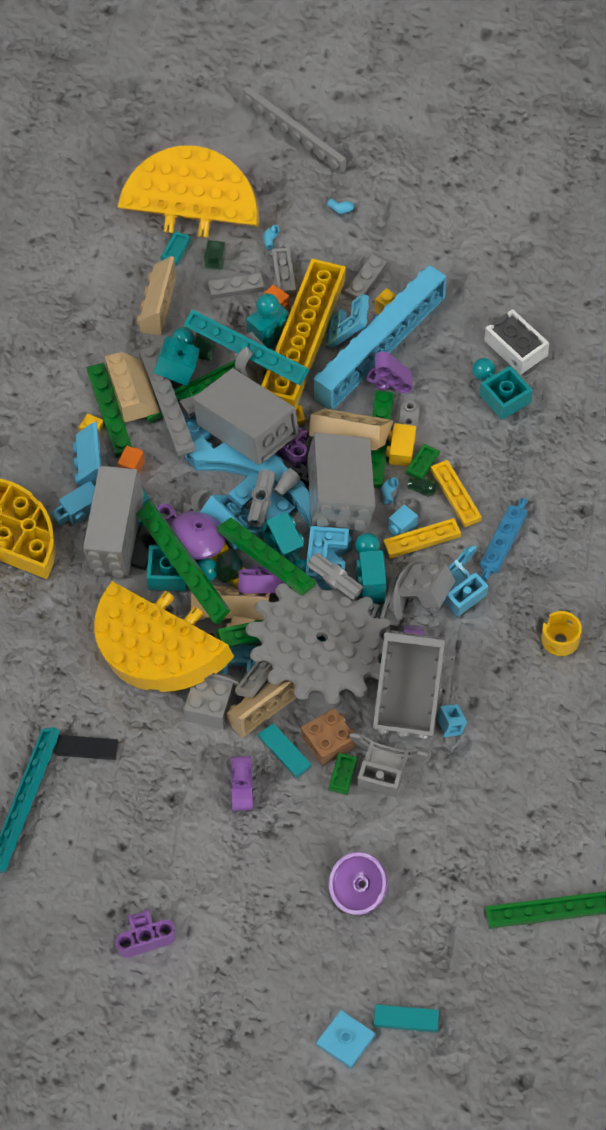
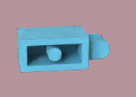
(75, 505)

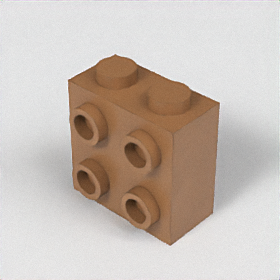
(328, 736)

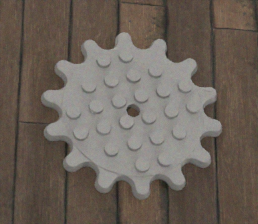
(297, 655)

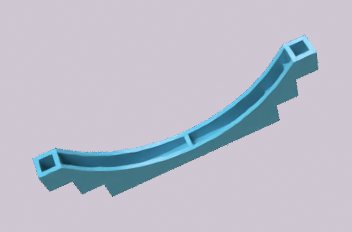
(229, 460)

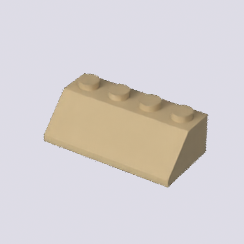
(157, 297)
(131, 386)
(351, 424)
(239, 603)
(264, 704)

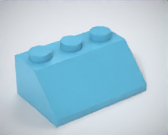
(88, 455)
(223, 508)

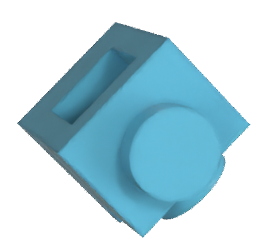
(451, 720)

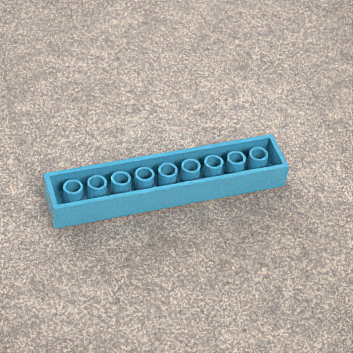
(381, 335)

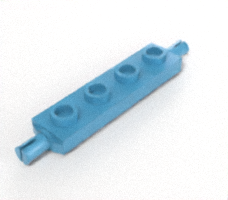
(503, 539)

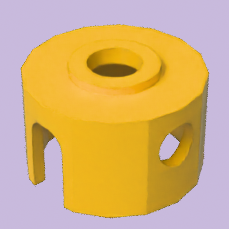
(557, 626)

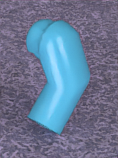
(342, 207)
(269, 235)
(387, 489)

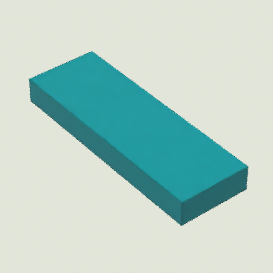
(284, 750)
(406, 1018)

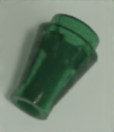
(423, 486)

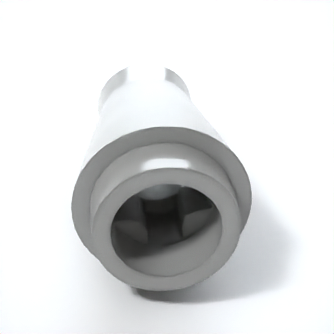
(287, 481)

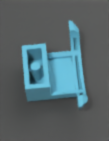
(467, 588)

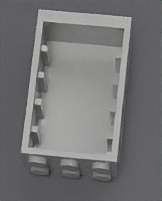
(246, 416)
(340, 481)
(113, 521)
(409, 683)

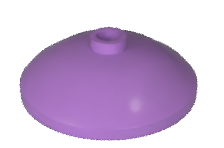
(201, 541)
(346, 883)

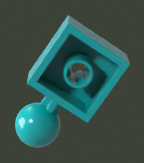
(268, 320)
(177, 356)
(501, 391)
(285, 539)
(371, 568)
(163, 575)

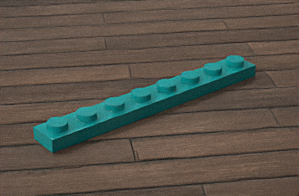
(236, 342)
(25, 794)

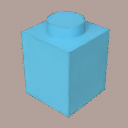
(402, 521)

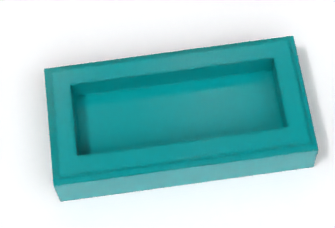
(176, 246)

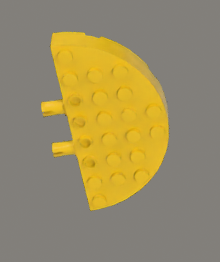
(191, 185)
(25, 531)
(152, 645)

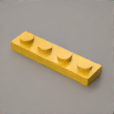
(456, 493)
(421, 538)

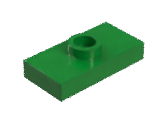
(422, 462)
(343, 773)

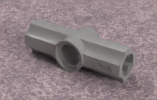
(263, 489)
(335, 576)

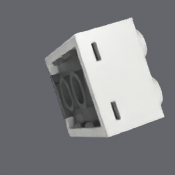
(516, 341)

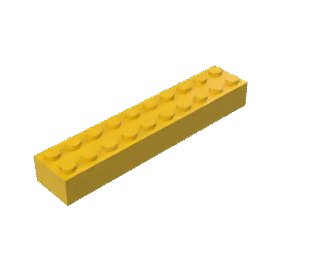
(307, 325)

